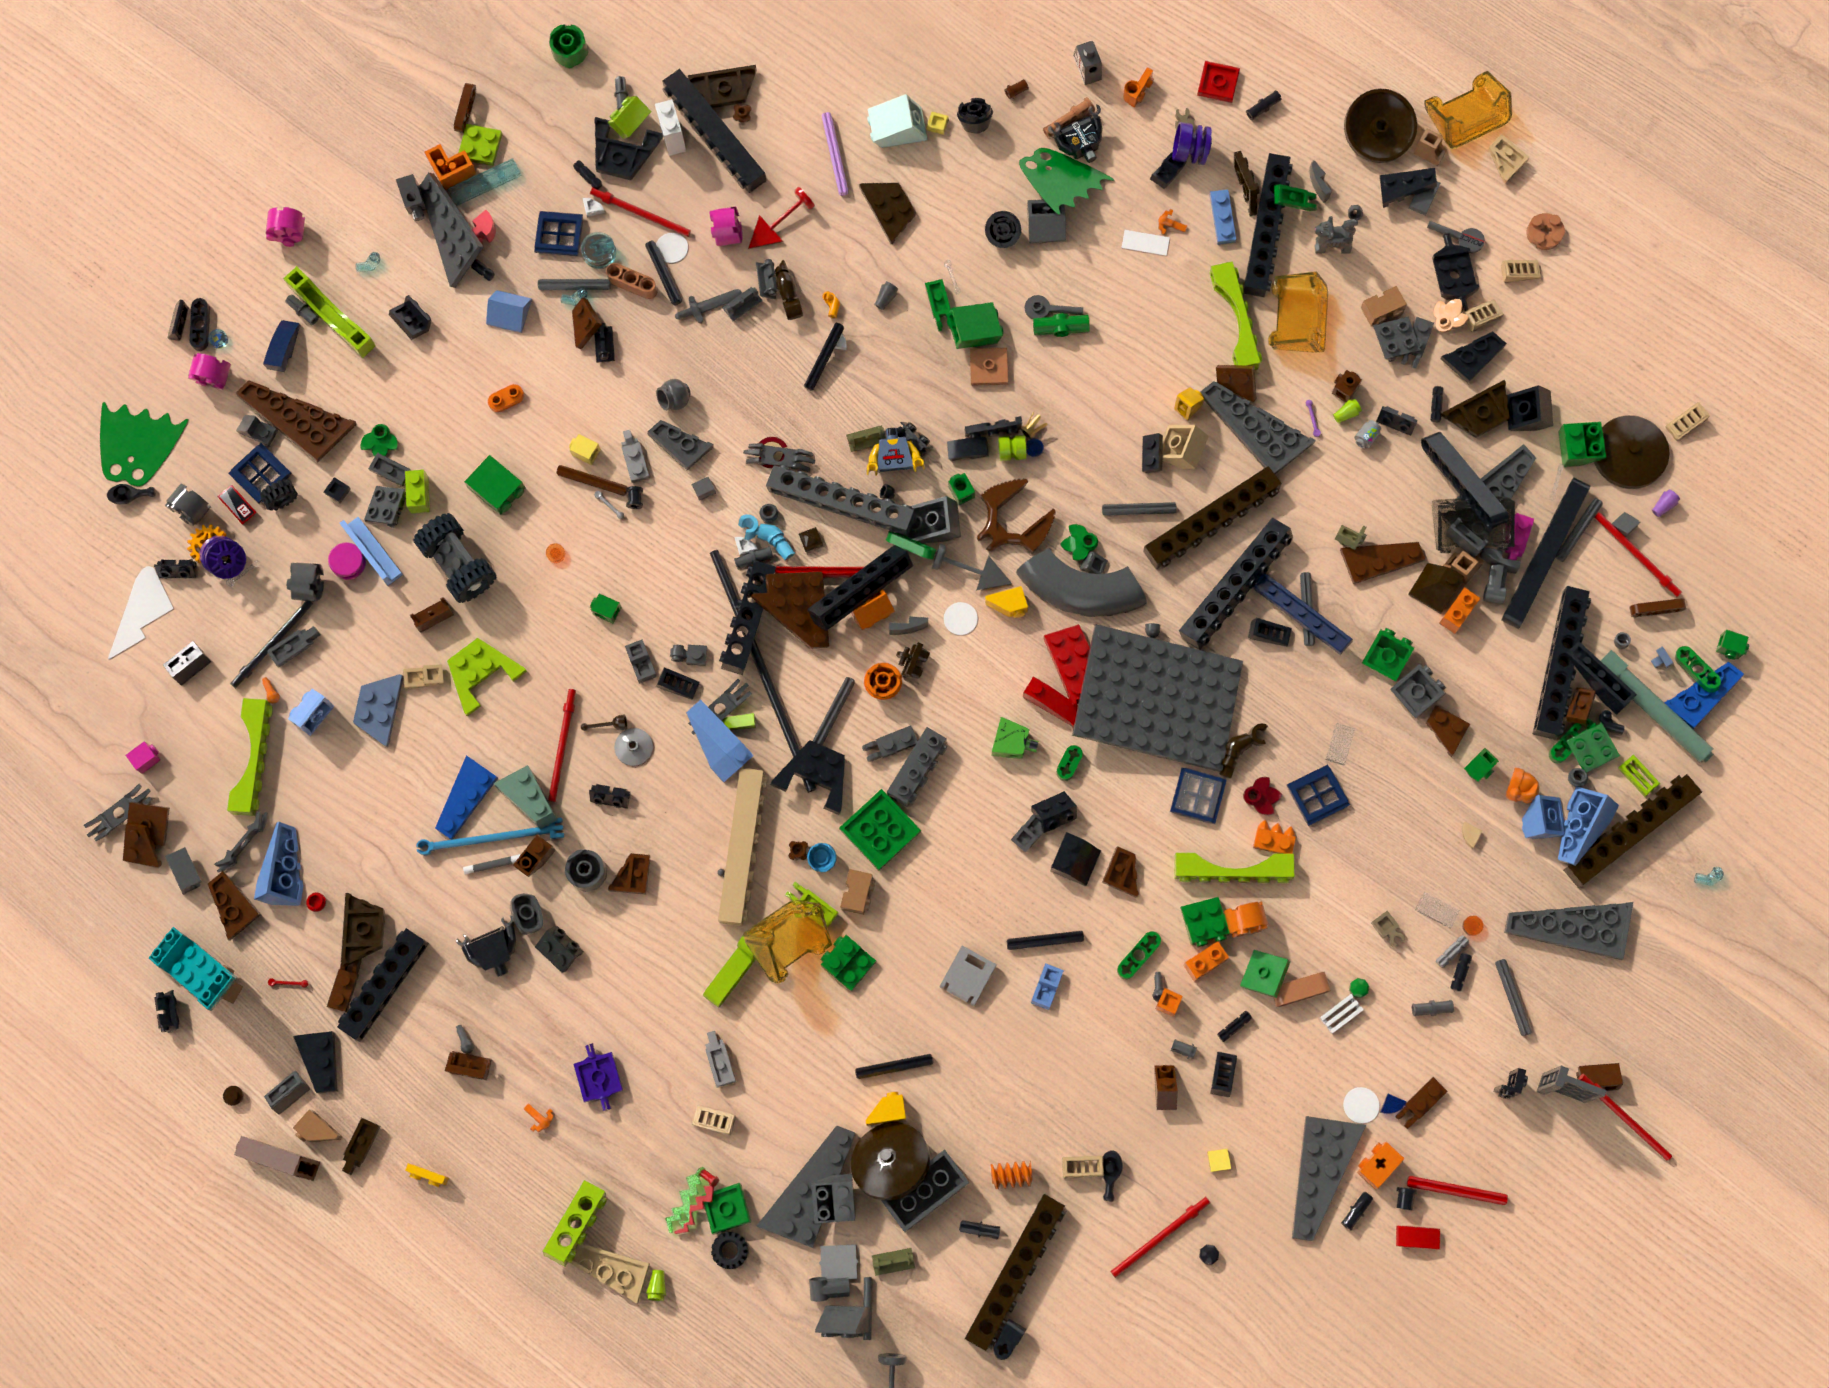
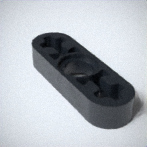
(195, 317)

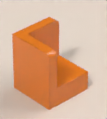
(1169, 1002)

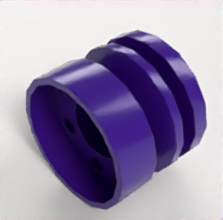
(1190, 143)
(219, 546)

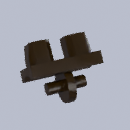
(910, 667)

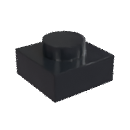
(337, 490)

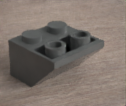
(1045, 223)
(833, 1199)

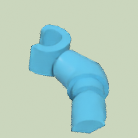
(769, 533)

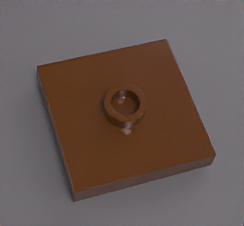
(152, 816)

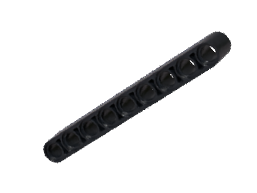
(1545, 553)

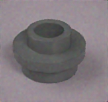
(768, 507)
(1581, 774)

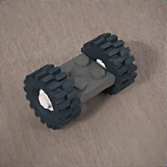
(465, 575)

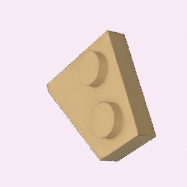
(1507, 157)

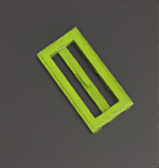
(1633, 780)

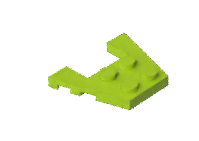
(474, 665)

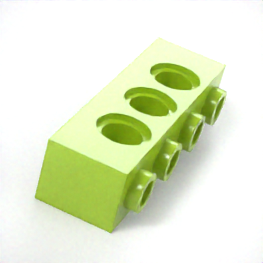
(586, 1194)

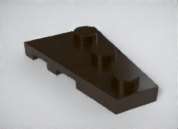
(1246, 179)

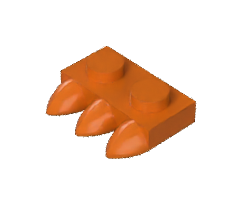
(1274, 840)

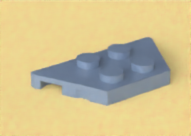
(378, 707)

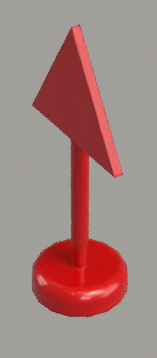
(765, 235)

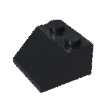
(1530, 409)
(1075, 859)

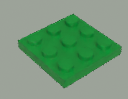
(880, 829)

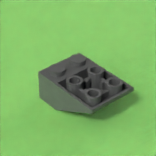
(844, 1321)

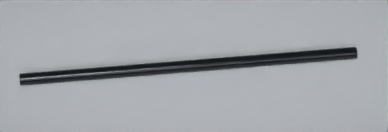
(760, 665)

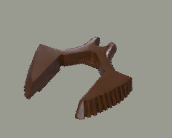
(994, 499)

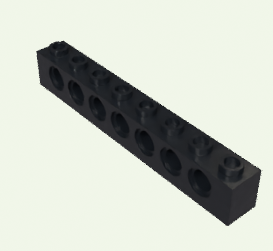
(1255, 285)
(1236, 574)
(1543, 725)

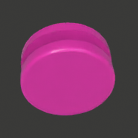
(346, 561)

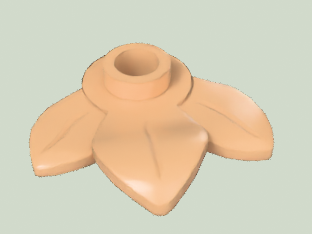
(1449, 313)

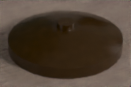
(1380, 125)
(1634, 452)
(890, 1161)

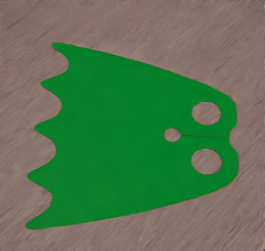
(1065, 179)
(135, 436)

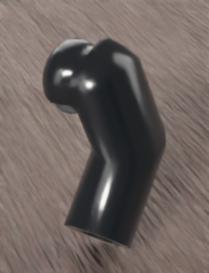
(1606, 719)

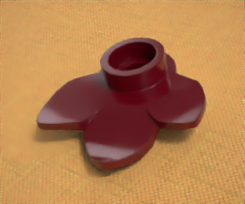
(1264, 796)

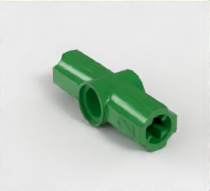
(1061, 325)

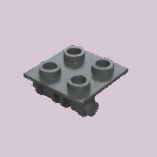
(1396, 338)
(385, 505)

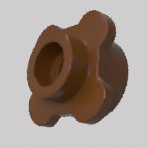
(742, 117)
(798, 845)

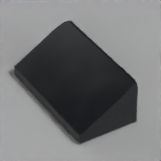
(178, 321)

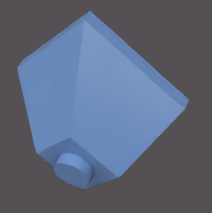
(1544, 818)

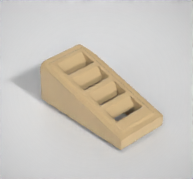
(1515, 276)
(1473, 325)
(1696, 412)
(729, 1124)
(1065, 1166)

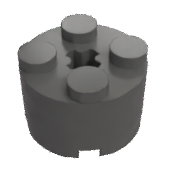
(188, 504)
(305, 581)
(575, 874)

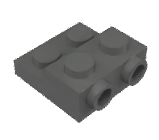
(1419, 690)

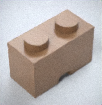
(1380, 309)
(859, 886)

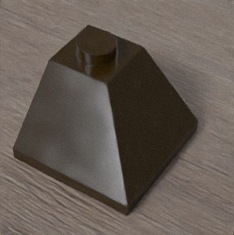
(1436, 586)

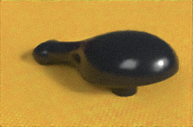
(124, 493)
(1112, 1170)

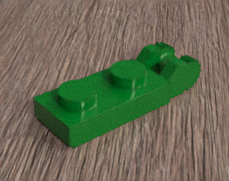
(1294, 197)
(938, 301)

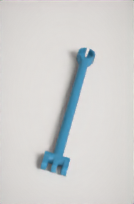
(432, 846)

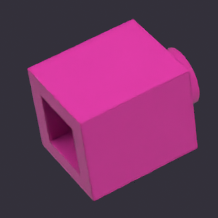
(143, 757)

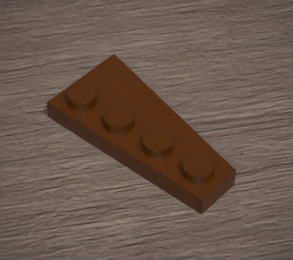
(1376, 560)

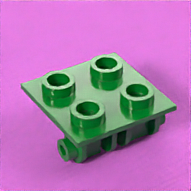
(1593, 747)

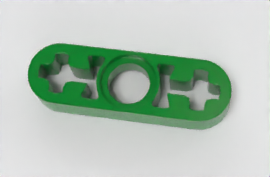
(910, 545)
(1696, 660)
(1558, 746)
(1133, 969)

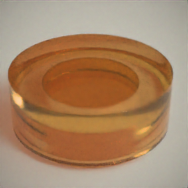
(555, 553)
(1472, 925)

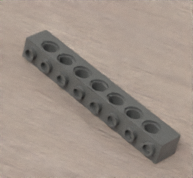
(847, 508)

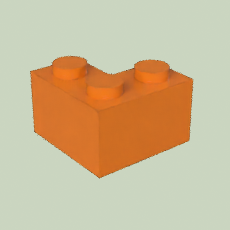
(450, 170)

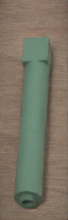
(1659, 710)

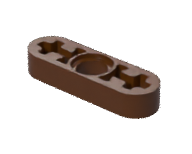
(465, 107)
(1657, 607)

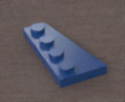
(1696, 703)
(466, 794)

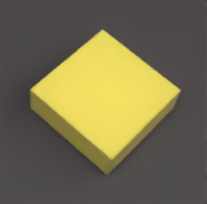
(937, 123)
(1219, 1160)

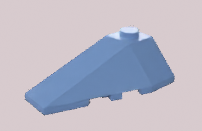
(721, 747)
(1587, 819)
(279, 876)

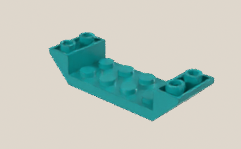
(193, 968)

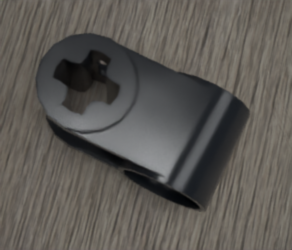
(1010, 1337)

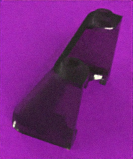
(1448, 510)

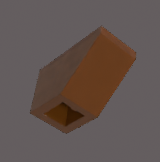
(534, 856)
(1165, 1087)

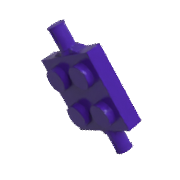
(598, 1077)

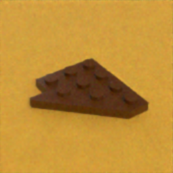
(788, 601)

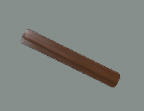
(591, 480)

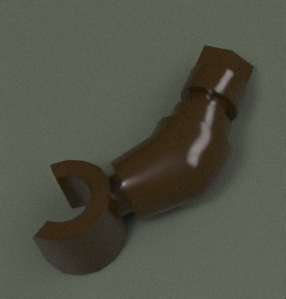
(788, 291)
(1236, 747)

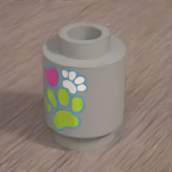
(1367, 434)

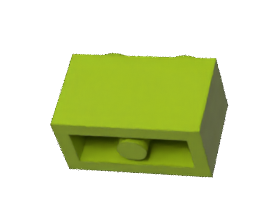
(629, 116)
(417, 491)

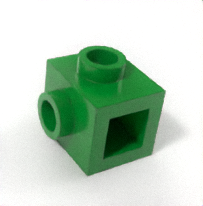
(1732, 644)
(1481, 765)

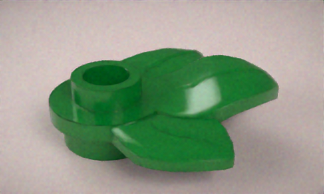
(377, 443)
(1076, 542)

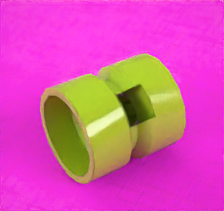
(1012, 448)

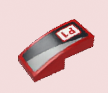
(237, 504)

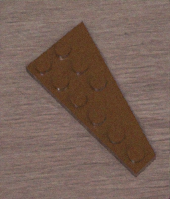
(301, 422)

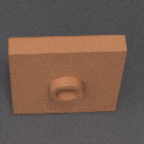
(988, 366)

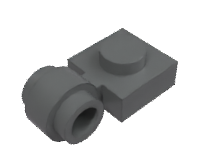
(695, 654)

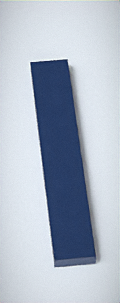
(1303, 614)

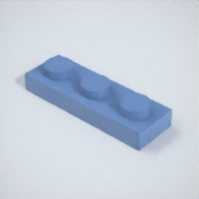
(1222, 217)

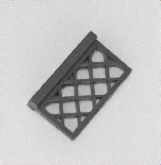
(1560, 1082)

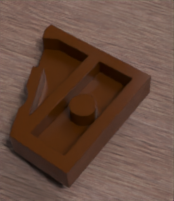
(584, 322)
(1238, 379)
(1447, 728)
(1122, 872)

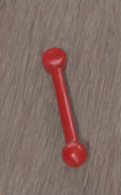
(272, 982)

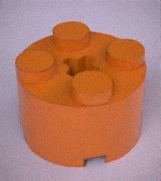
(1246, 918)

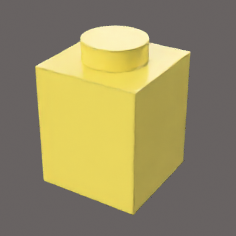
(584, 449)

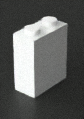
(670, 127)

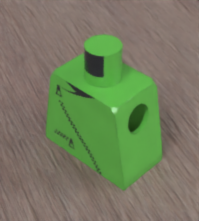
(1012, 740)

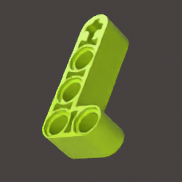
(730, 974)

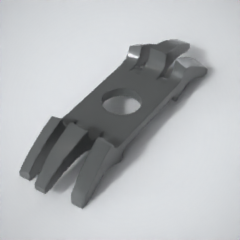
(790, 459)
(729, 700)
(108, 819)
(253, 829)

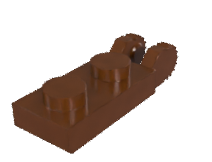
(344, 987)
(1422, 1101)

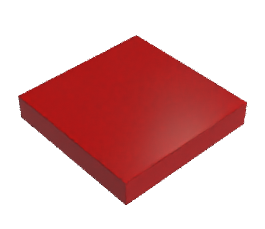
(1218, 81)

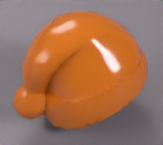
(1522, 787)

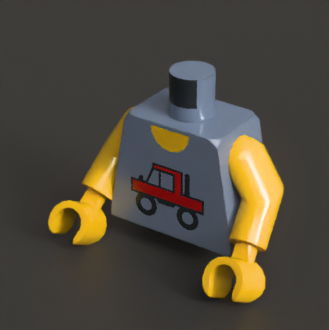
(894, 454)

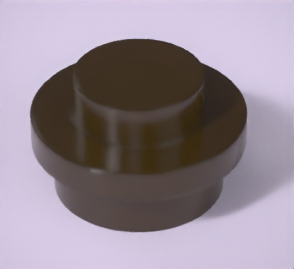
(233, 1095)

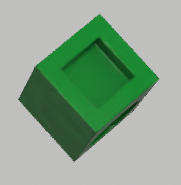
(964, 495)
(605, 608)

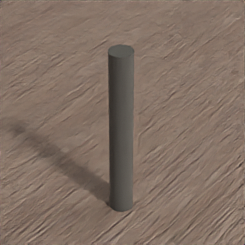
(868, 1303)

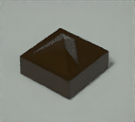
(810, 539)

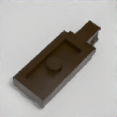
(359, 1145)

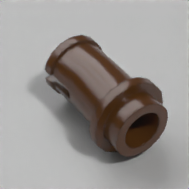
(1015, 89)

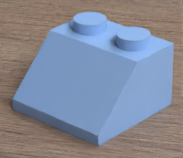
(310, 711)

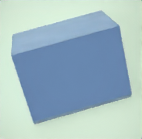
(507, 311)

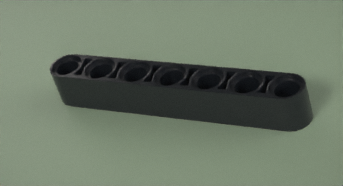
(1464, 480)

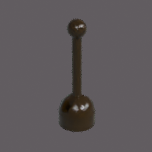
(618, 722)

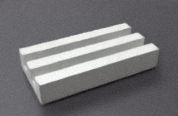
(1354, 1004)

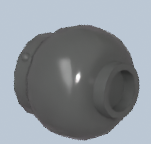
(673, 394)

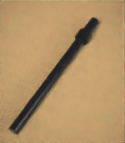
(246, 670)

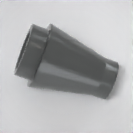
(886, 295)

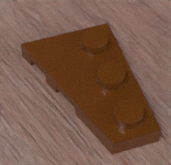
(232, 905)

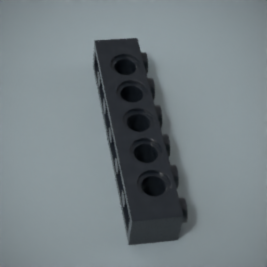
(860, 587)
(737, 662)
(382, 996)

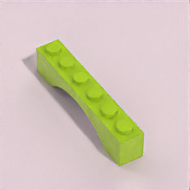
(1225, 283)
(329, 313)
(244, 796)
(1192, 866)

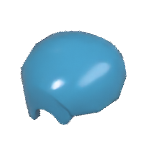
(822, 857)

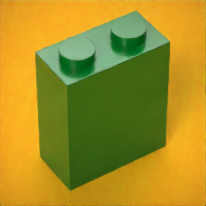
(975, 325)
(495, 485)

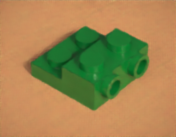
(1388, 654)
(1205, 922)
(847, 962)

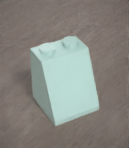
(897, 122)

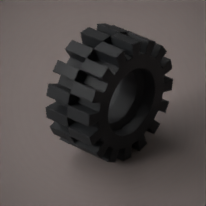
(278, 495)
(718, 1256)

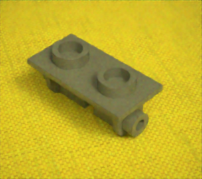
(865, 438)
(893, 1261)

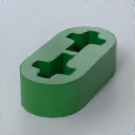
(1065, 760)

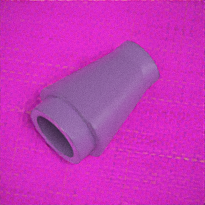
(1666, 502)

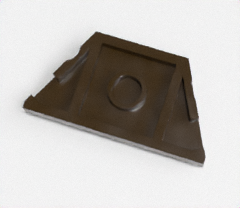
(724, 86)
(889, 207)
(1481, 411)
(361, 929)

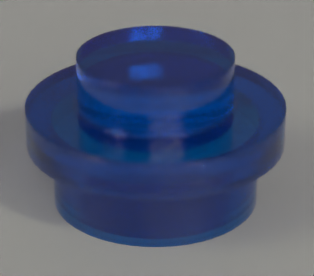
(1034, 447)

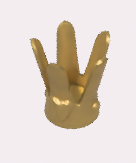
(1028, 429)

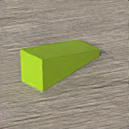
(744, 721)

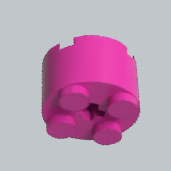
(285, 226)
(726, 228)
(209, 370)

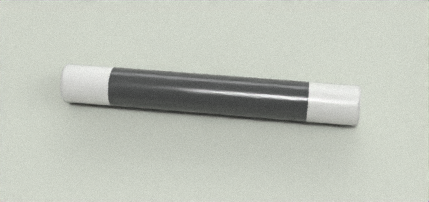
(490, 864)

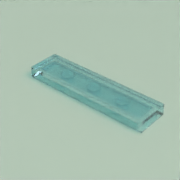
(484, 182)

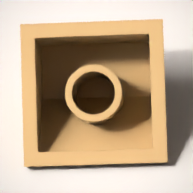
(1183, 445)

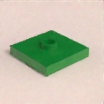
(1265, 973)
(727, 1209)

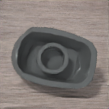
(526, 913)

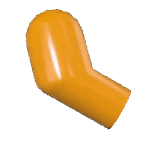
(833, 302)

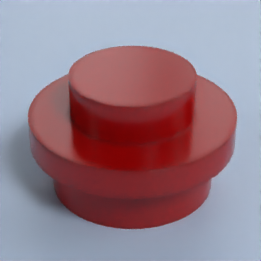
(316, 902)

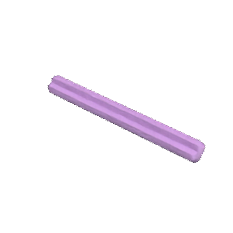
(835, 154)

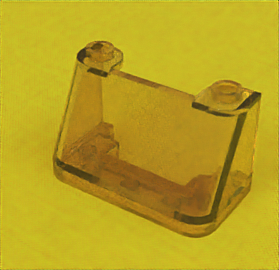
(1472, 113)
(1300, 313)
(787, 937)

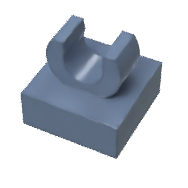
(1662, 658)

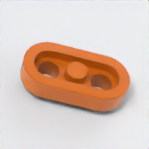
(506, 399)

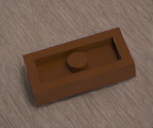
(1580, 706)

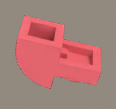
(484, 227)

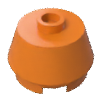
(883, 681)

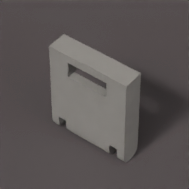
(965, 978)

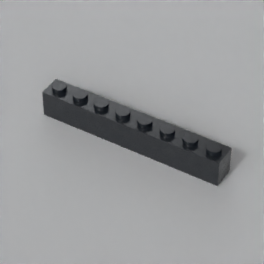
(714, 130)

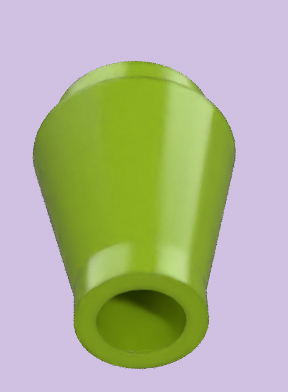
(1347, 411)
(656, 1288)

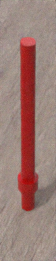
(609, 199)
(1664, 580)
(568, 709)
(1630, 1122)
(1191, 1212)

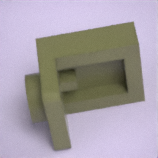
(1349, 537)

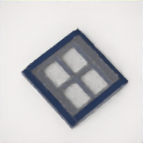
(558, 233)
(258, 470)
(1198, 795)
(1318, 795)

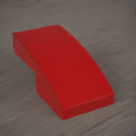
(1418, 1237)

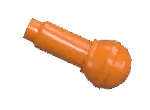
(272, 696)

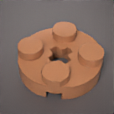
(1538, 238)

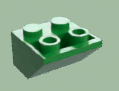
(1581, 443)

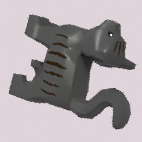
(1335, 236)

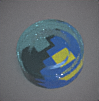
(218, 338)

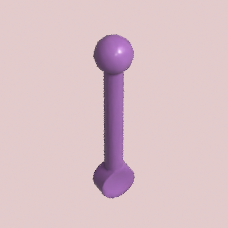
(1316, 432)

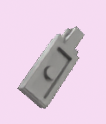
(634, 458)
(719, 1061)

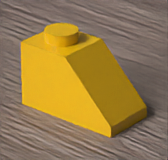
(1188, 402)
(1008, 602)
(888, 1110)

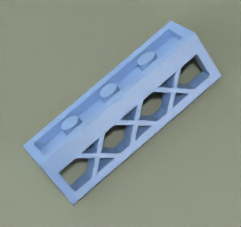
(372, 550)

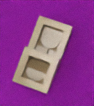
(423, 677)

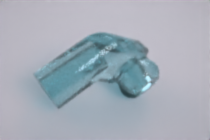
(370, 264)
(575, 298)
(1710, 879)

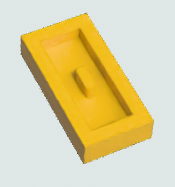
(434, 1178)

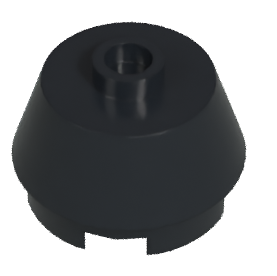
(975, 115)
(1003, 229)

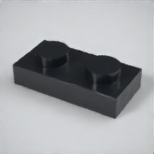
(1152, 453)

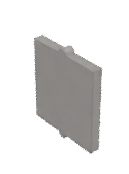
(838, 1261)

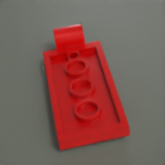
(1070, 655)

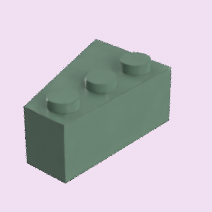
(527, 796)

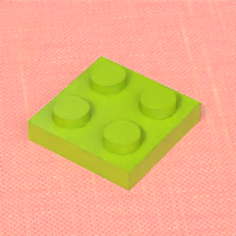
(481, 144)

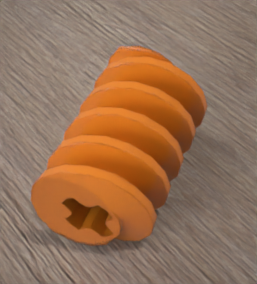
(1011, 1175)

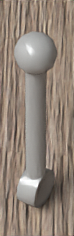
(598, 495)

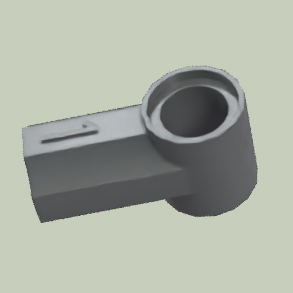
(1495, 589)
(824, 1288)

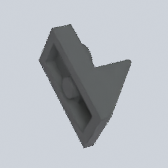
(257, 430)

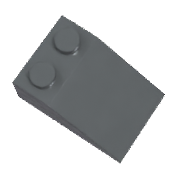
(936, 521)

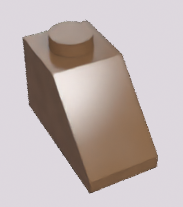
(315, 1128)

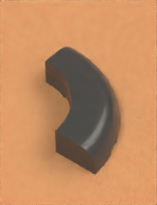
(1081, 591)

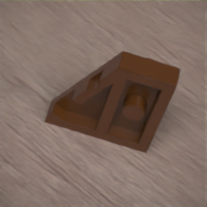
(139, 846)
(633, 875)

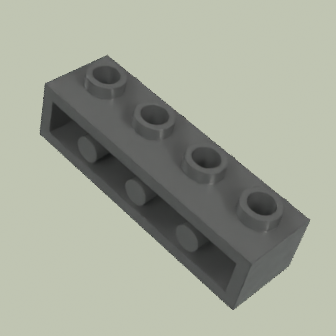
(917, 766)

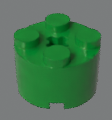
(568, 45)

